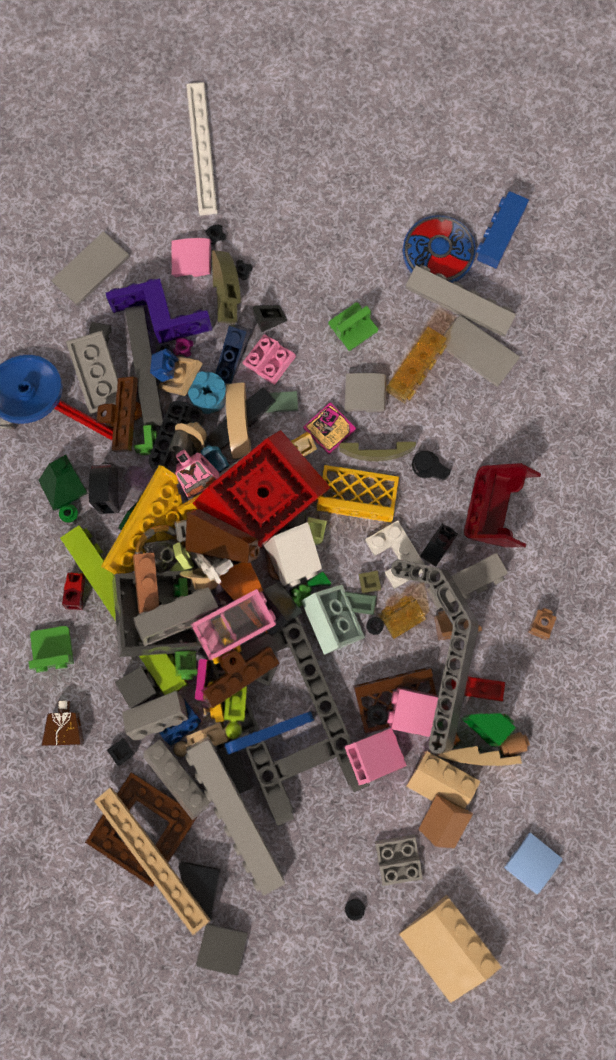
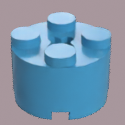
(203, 384)

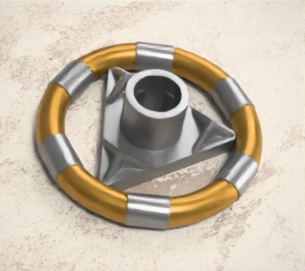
(162, 549)

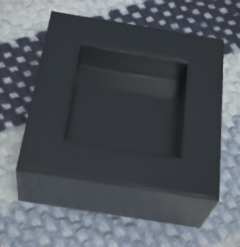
(121, 752)

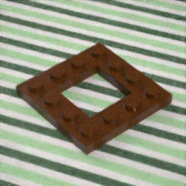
(131, 791)

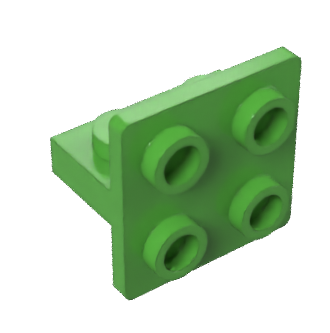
(353, 326)

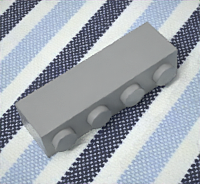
(474, 579)
(175, 616)
(176, 779)

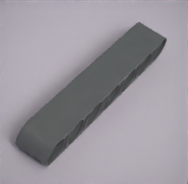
(142, 357)

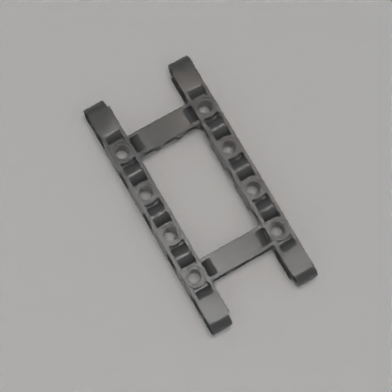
(310, 756)

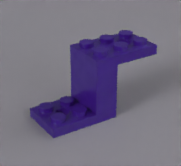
(153, 295)

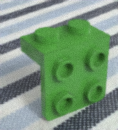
(51, 649)

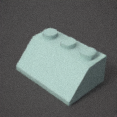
(331, 624)

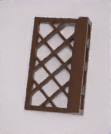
(388, 684)

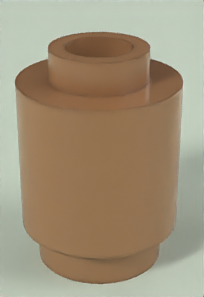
(514, 745)

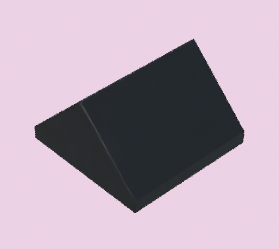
(282, 606)

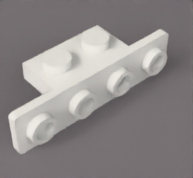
(212, 565)

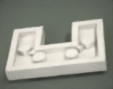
(397, 539)

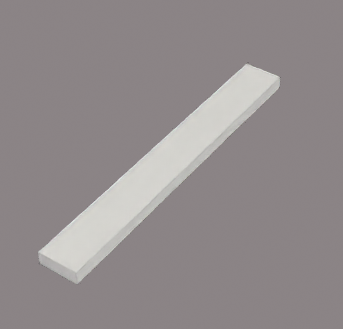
(201, 149)

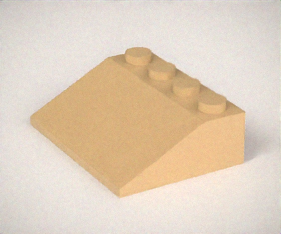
(449, 949)

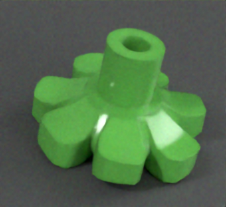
(301, 593)

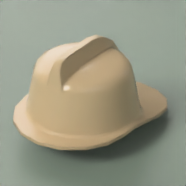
(196, 432)
(199, 579)

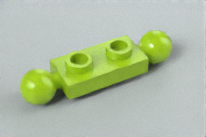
(235, 712)

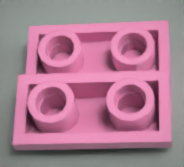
(191, 257)
(269, 359)

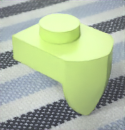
(317, 529)
(183, 557)

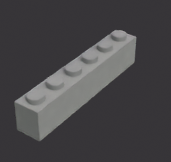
(460, 301)

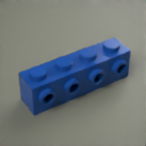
(502, 229)

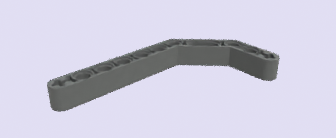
(454, 652)

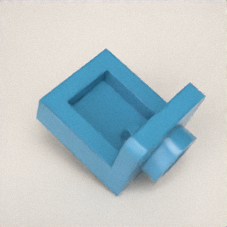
(215, 457)

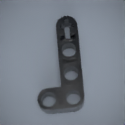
(164, 436)

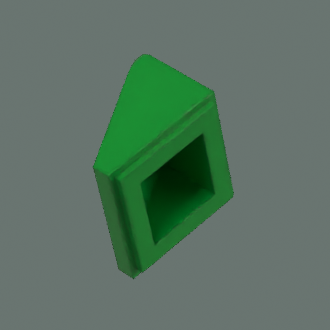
(319, 581)

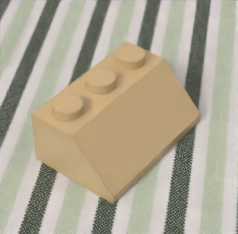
(438, 777)

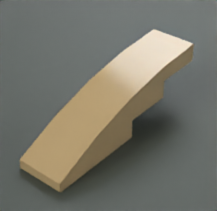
(471, 755)

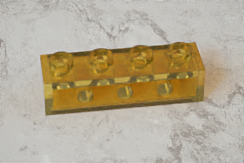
(416, 365)

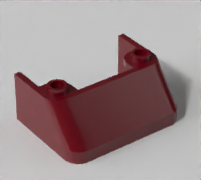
(490, 503)

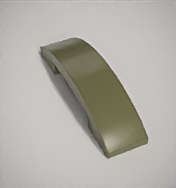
(352, 450)

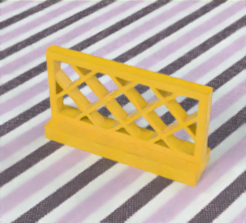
(358, 509)

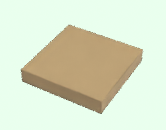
(184, 375)

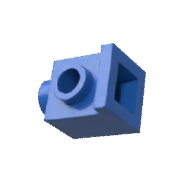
(163, 365)

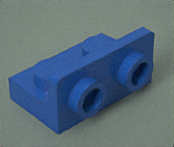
(175, 733)

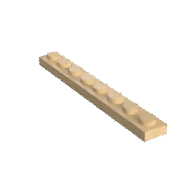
(152, 861)

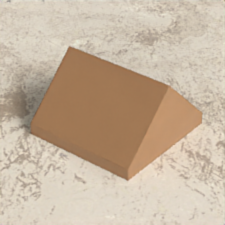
(445, 822)

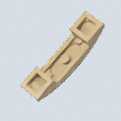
(237, 419)

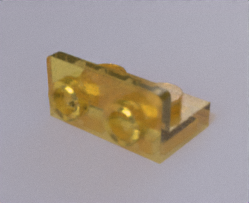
(402, 616)

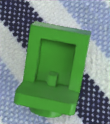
(149, 438)
(185, 664)

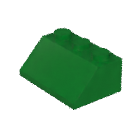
(490, 727)

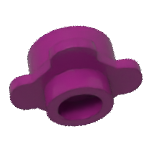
(180, 342)

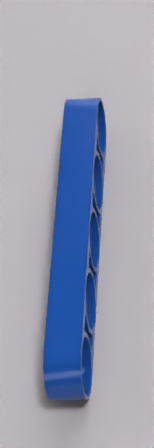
(269, 732)

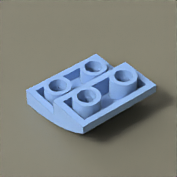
(533, 863)

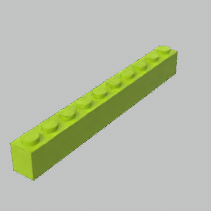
(90, 560)

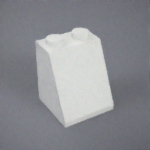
(294, 555)

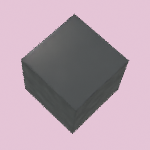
(137, 687)

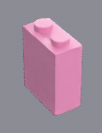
(412, 711)
(375, 756)

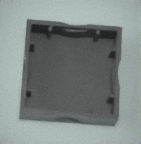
(127, 609)

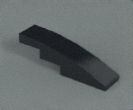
(255, 408)

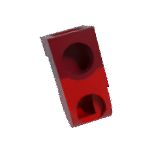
(74, 591)

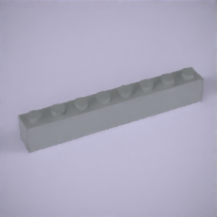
(235, 816)

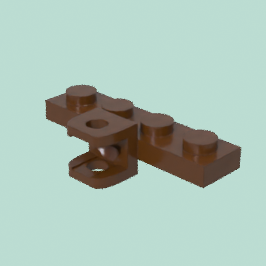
(122, 414)
(238, 674)

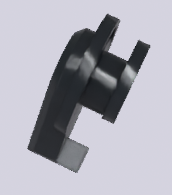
(429, 466)

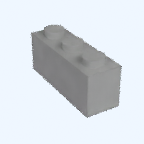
(155, 716)

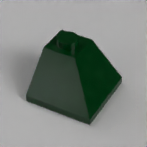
(61, 483)

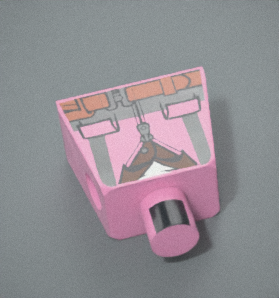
(194, 472)

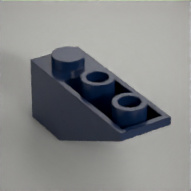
(232, 352)

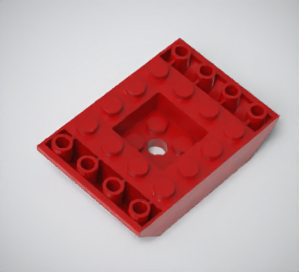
(273, 466)

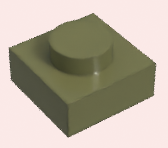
(369, 582)

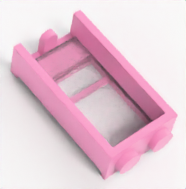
(234, 624)

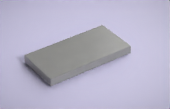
(90, 268)
(479, 351)
(94, 369)

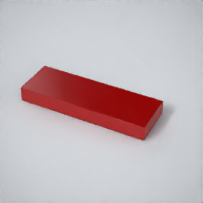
(483, 688)

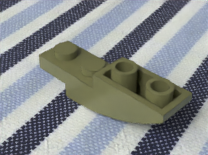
(227, 285)

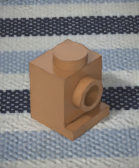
(537, 628)

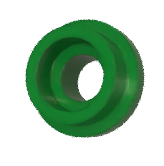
(72, 517)

